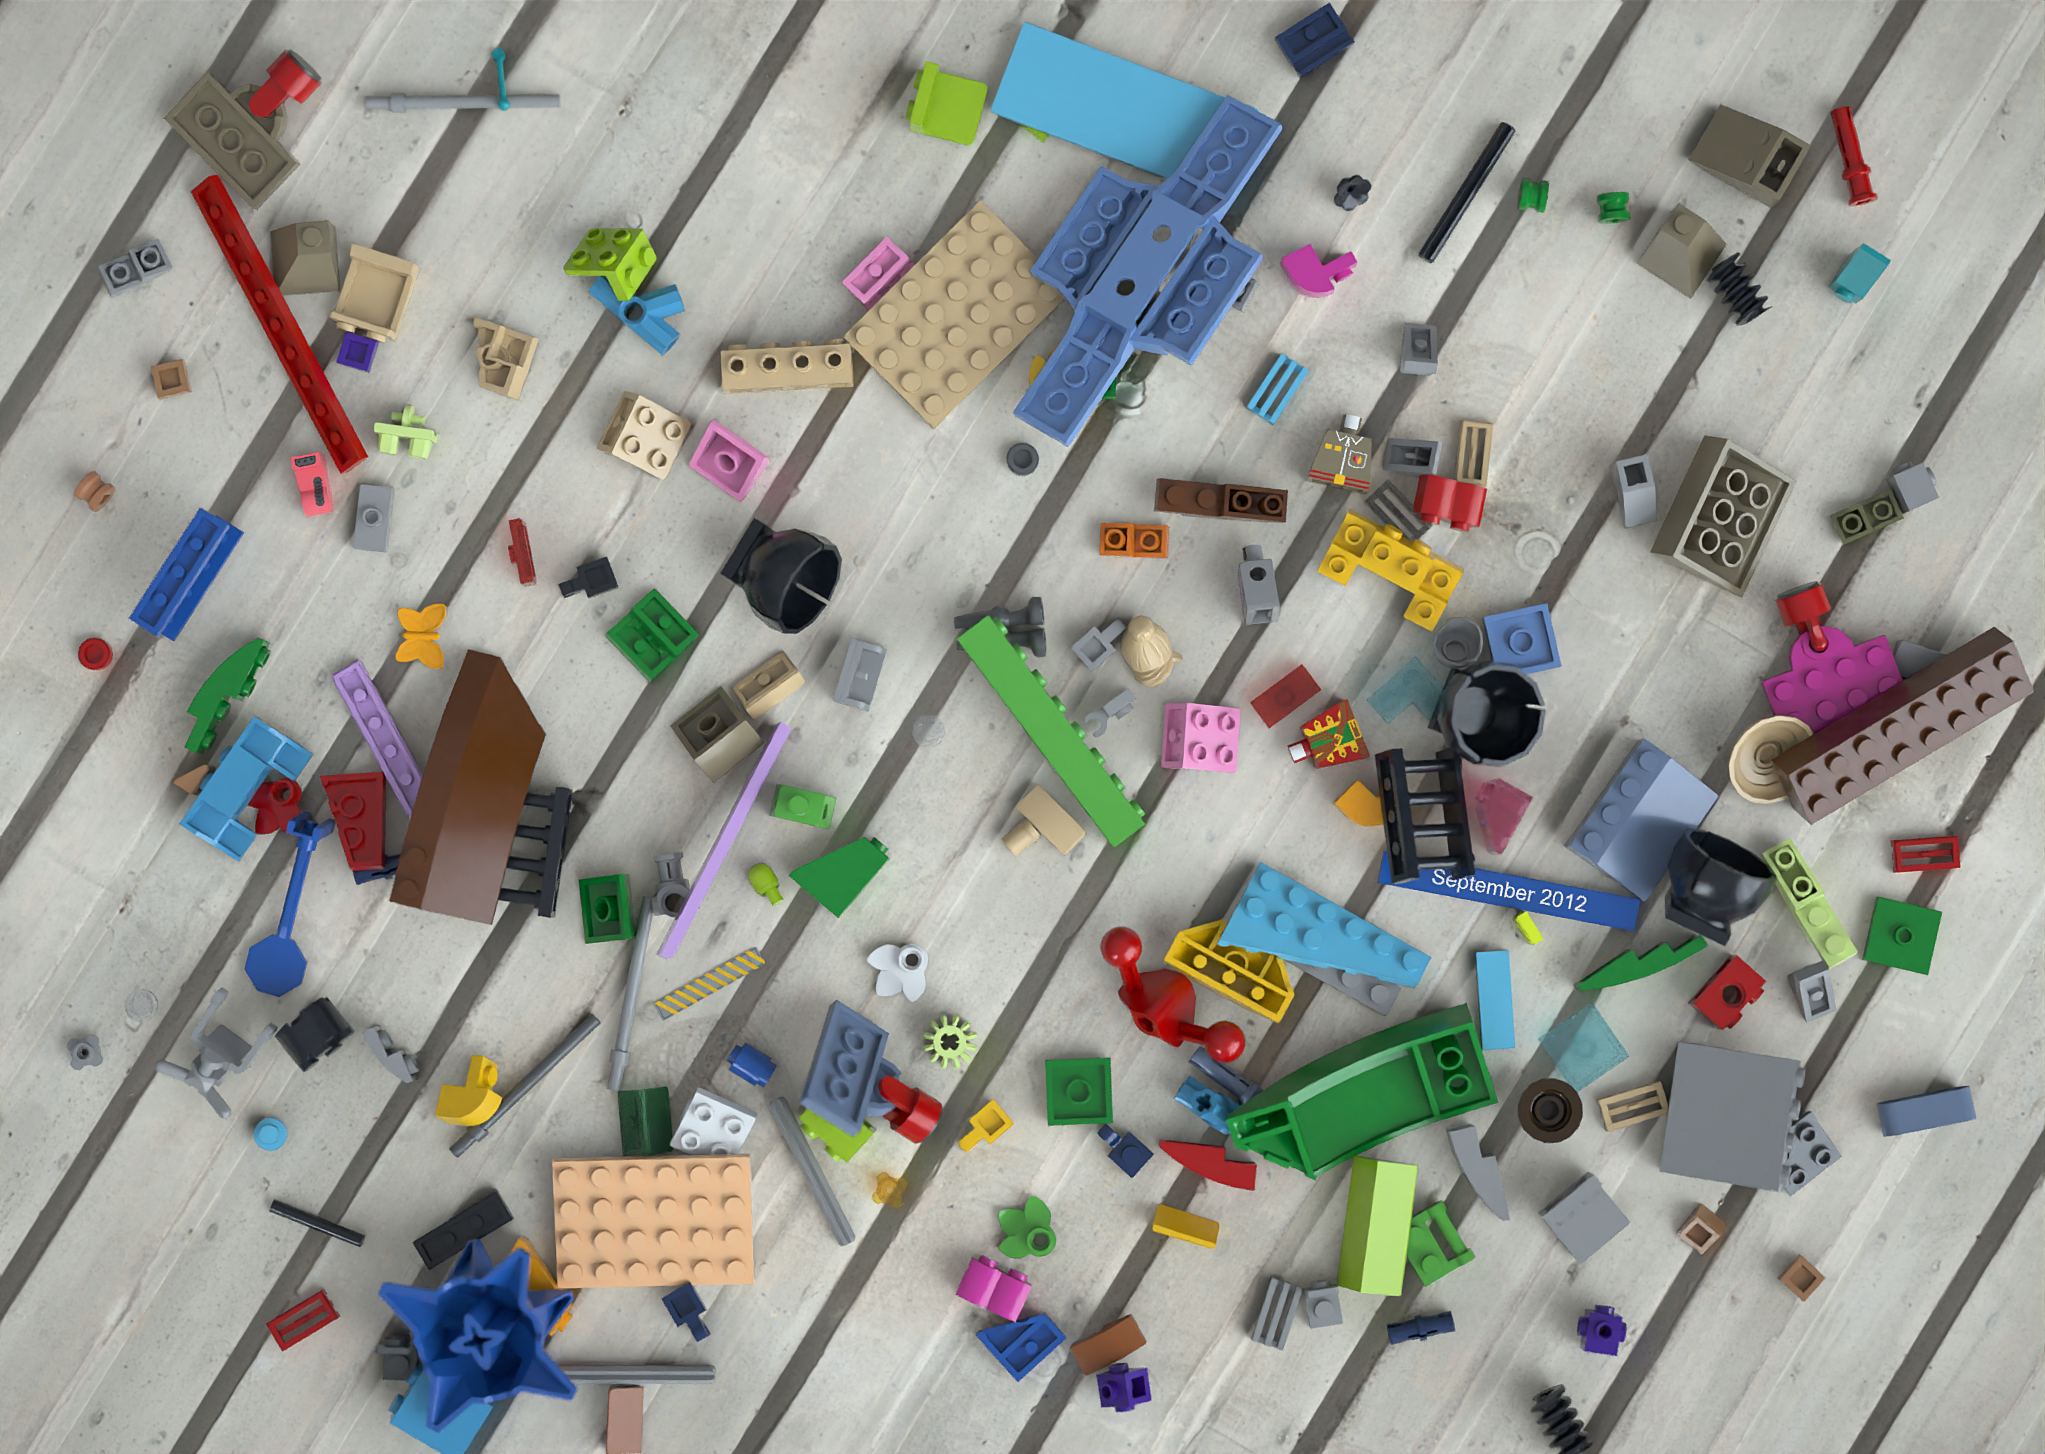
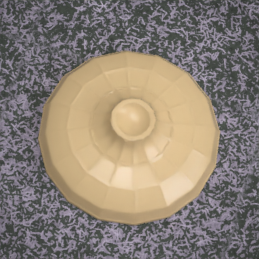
(1752, 753)

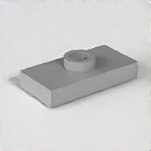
(373, 518)

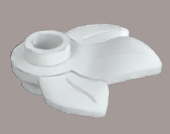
(896, 973)

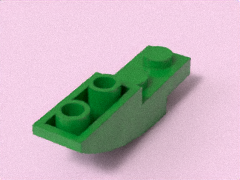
(231, 679)

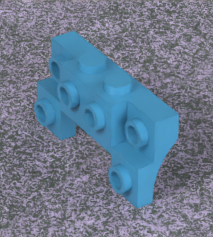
(236, 782)

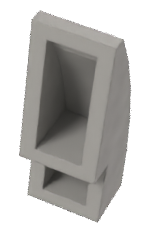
(1478, 1169)

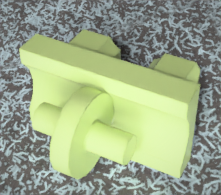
(391, 434)

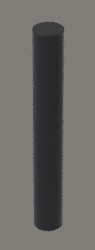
(317, 1223)

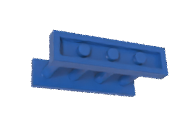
(186, 575)

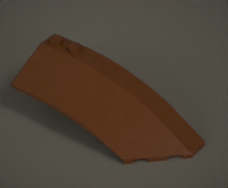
(470, 796)

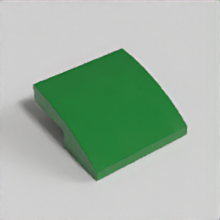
(652, 635)

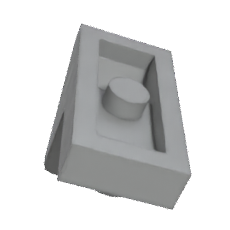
(1419, 349)
(1813, 990)

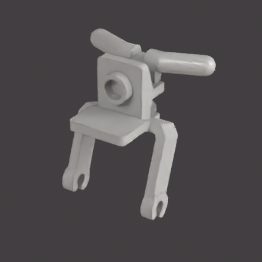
(218, 1055)

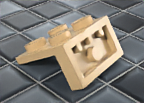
(644, 434)

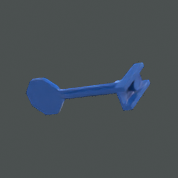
(277, 962)

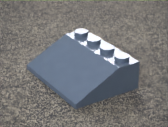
(1641, 819)

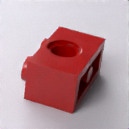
(1709, 998)

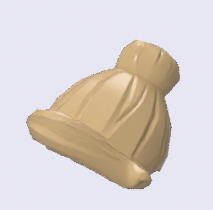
(1148, 651)

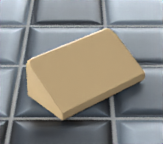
(768, 685)

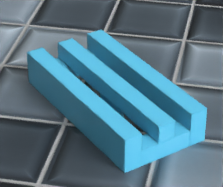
(1292, 366)

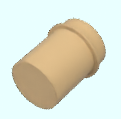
(1021, 837)

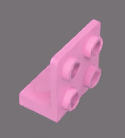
(1200, 737)

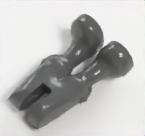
(1030, 615)

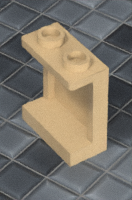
(375, 294)

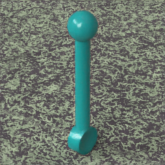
(499, 56)

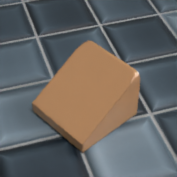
(192, 780)
(1701, 1229)

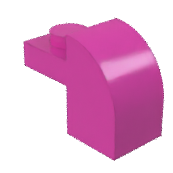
(1310, 277)

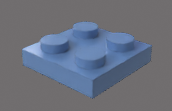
(1523, 639)

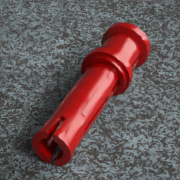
(1856, 171)

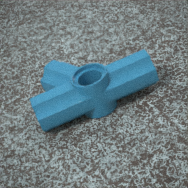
(655, 308)
(1206, 1103)

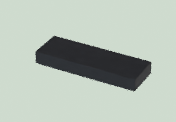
(468, 1225)

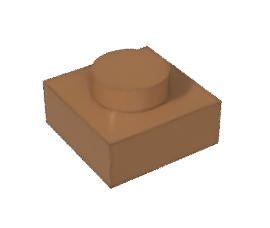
(171, 379)
(1801, 1278)

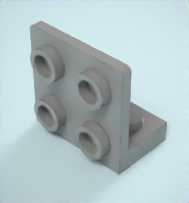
(1584, 1217)

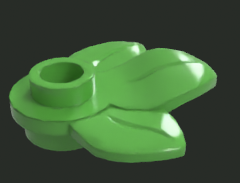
(1023, 1226)

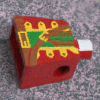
(1330, 738)

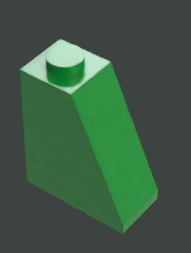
(842, 874)

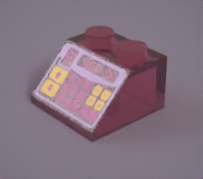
(1499, 813)

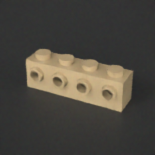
(787, 367)

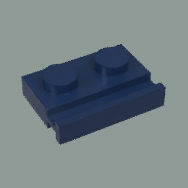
(1314, 40)

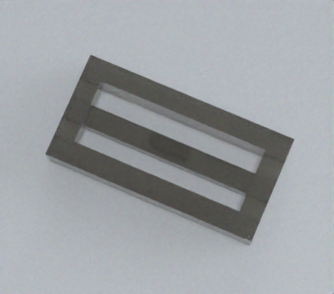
(1393, 509)

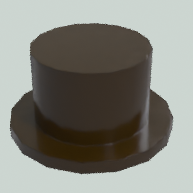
(1550, 1110)

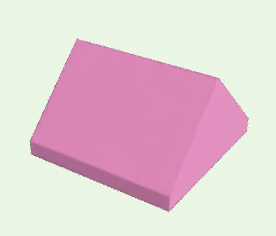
(728, 461)

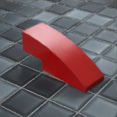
(1211, 1163)

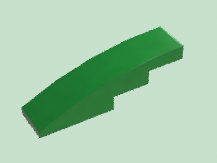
(1629, 967)

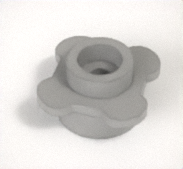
(93, 1056)

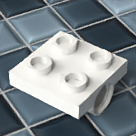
(712, 1125)

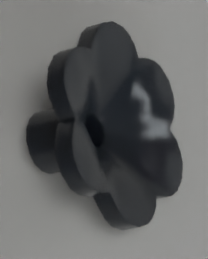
(1352, 192)

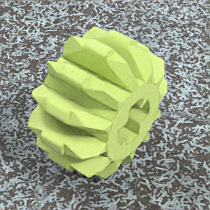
(950, 1030)

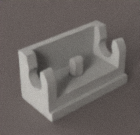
(859, 674)

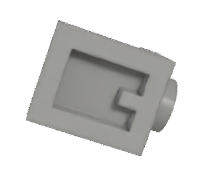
(1323, 1304)

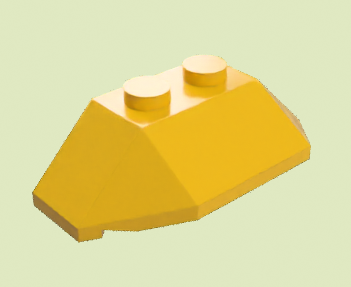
(1243, 977)

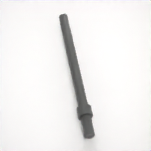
(480, 1131)

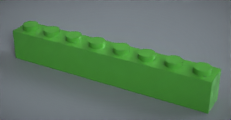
(1051, 731)

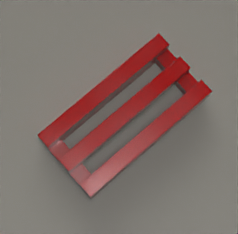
(1897, 856)
(327, 1306)

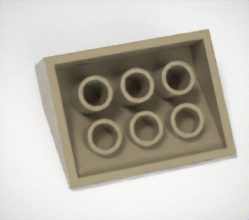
(1723, 515)

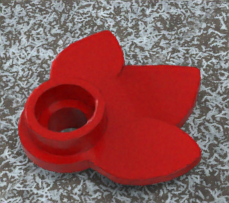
(272, 807)

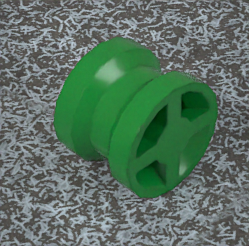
(1533, 195)
(1613, 207)

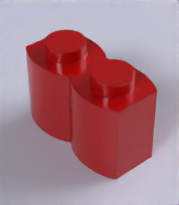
(1449, 501)

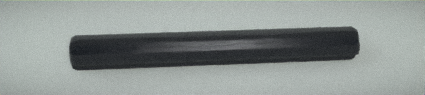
(1467, 192)

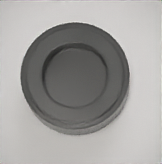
(1022, 459)

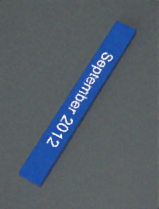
(1525, 895)

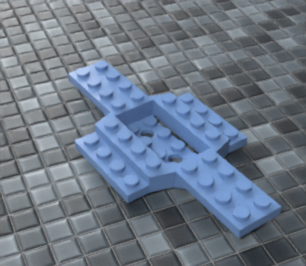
(1112, 241)

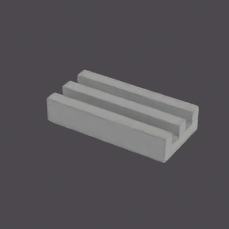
(1268, 1340)

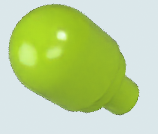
(765, 882)

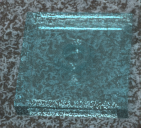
(1583, 1047)

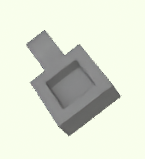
(1096, 646)
(1118, 706)

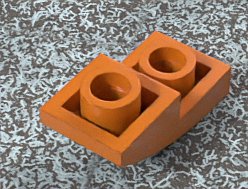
(1134, 540)

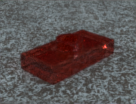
(521, 553)
(1285, 696)

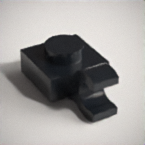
(594, 578)

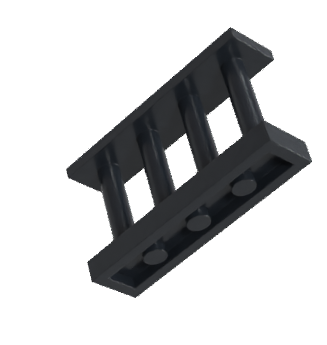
(1397, 816)
(549, 866)

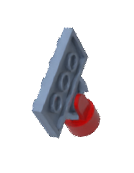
(854, 1080)

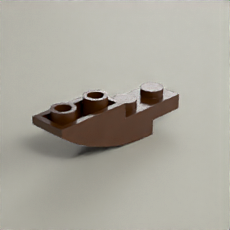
(1221, 501)

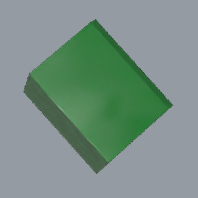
(607, 908)

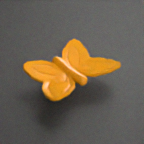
(419, 635)

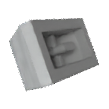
(1412, 457)

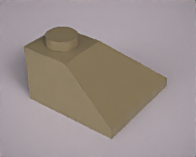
(1683, 250)
(305, 258)

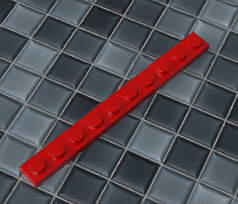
(279, 324)

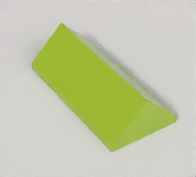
(1377, 1226)

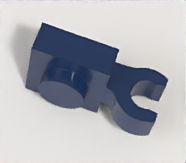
(1127, 1151)
(686, 1307)

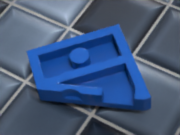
(1022, 1343)

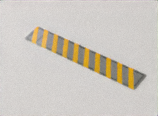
(709, 983)

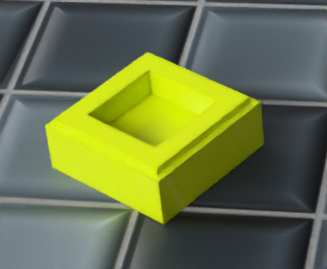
(1527, 928)

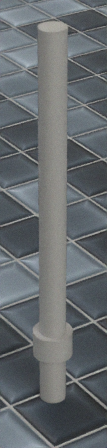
(400, 102)
(619, 1056)

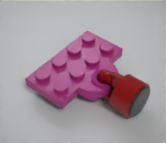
(1827, 671)

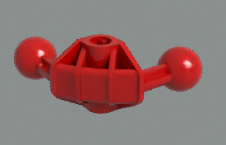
(1165, 1001)

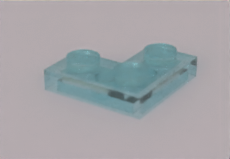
(1408, 686)

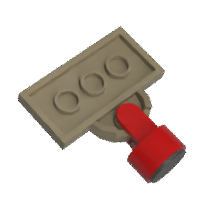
(243, 128)

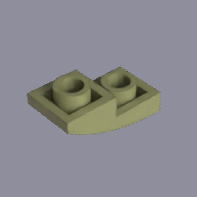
(1867, 516)

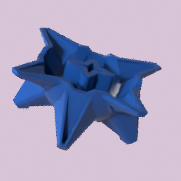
(482, 1333)

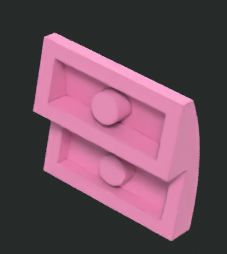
(878, 273)

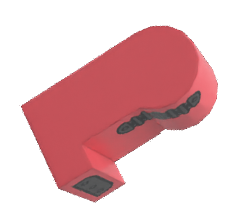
(313, 483)

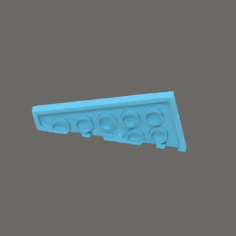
(1309, 929)

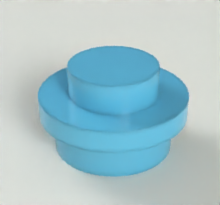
(270, 1134)

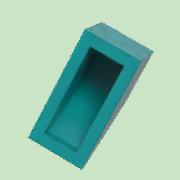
(1858, 274)

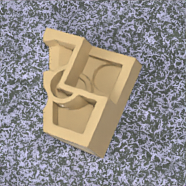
(503, 358)

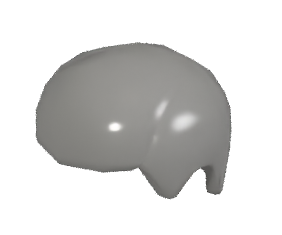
(1458, 643)

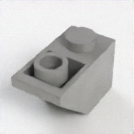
(1635, 490)

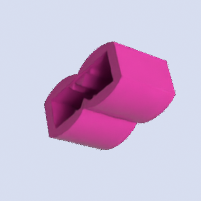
(994, 1288)

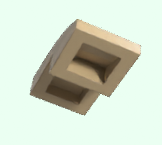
(1051, 819)

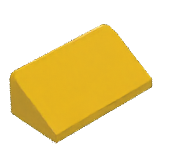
(1185, 1226)

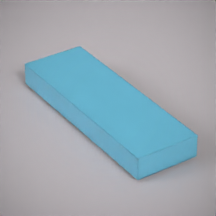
(1495, 1000)

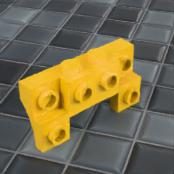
(1395, 559)

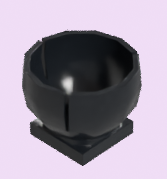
(772, 564)
(1487, 715)
(1714, 884)

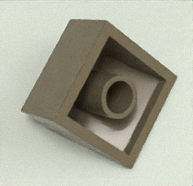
(717, 734)

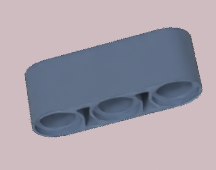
(1926, 1111)

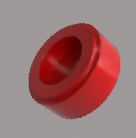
(95, 654)

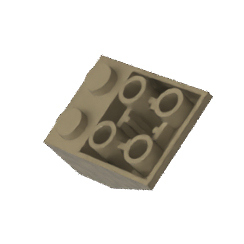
(1749, 154)

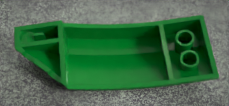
(1367, 1093)

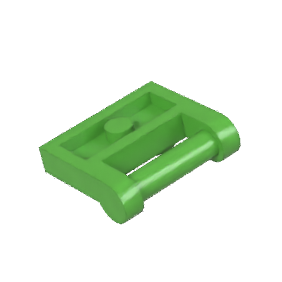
(1424, 1250)

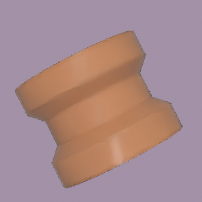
(94, 491)

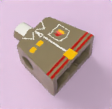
(1343, 458)

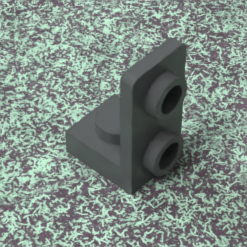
(399, 1356)

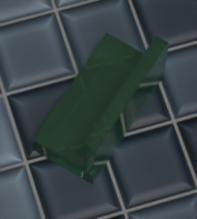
(645, 1121)

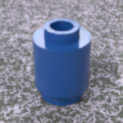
(751, 1064)

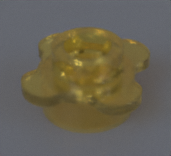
(881, 1194)

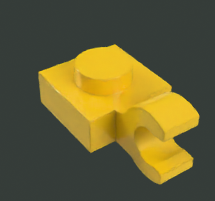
(988, 1123)

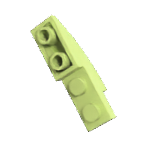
(1808, 904)

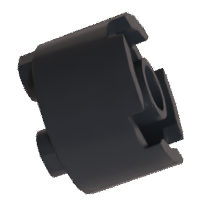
(314, 1033)

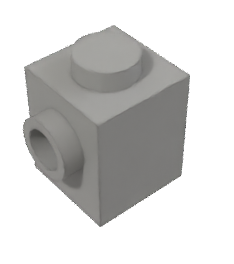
(1912, 486)

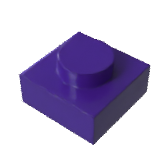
(357, 352)

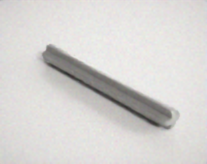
(812, 1171)
(640, 1374)

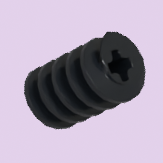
(1738, 290)
(1561, 1421)

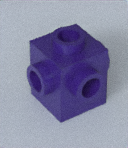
(1608, 1340)
(1123, 1387)

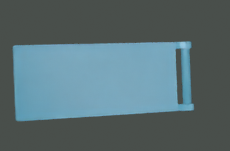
(1102, 102)

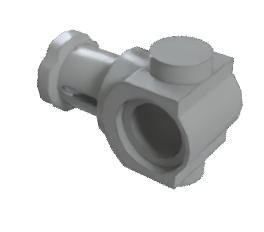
(669, 885)

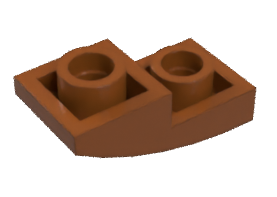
(1108, 1345)

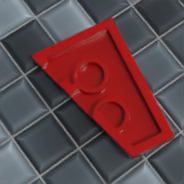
(360, 815)

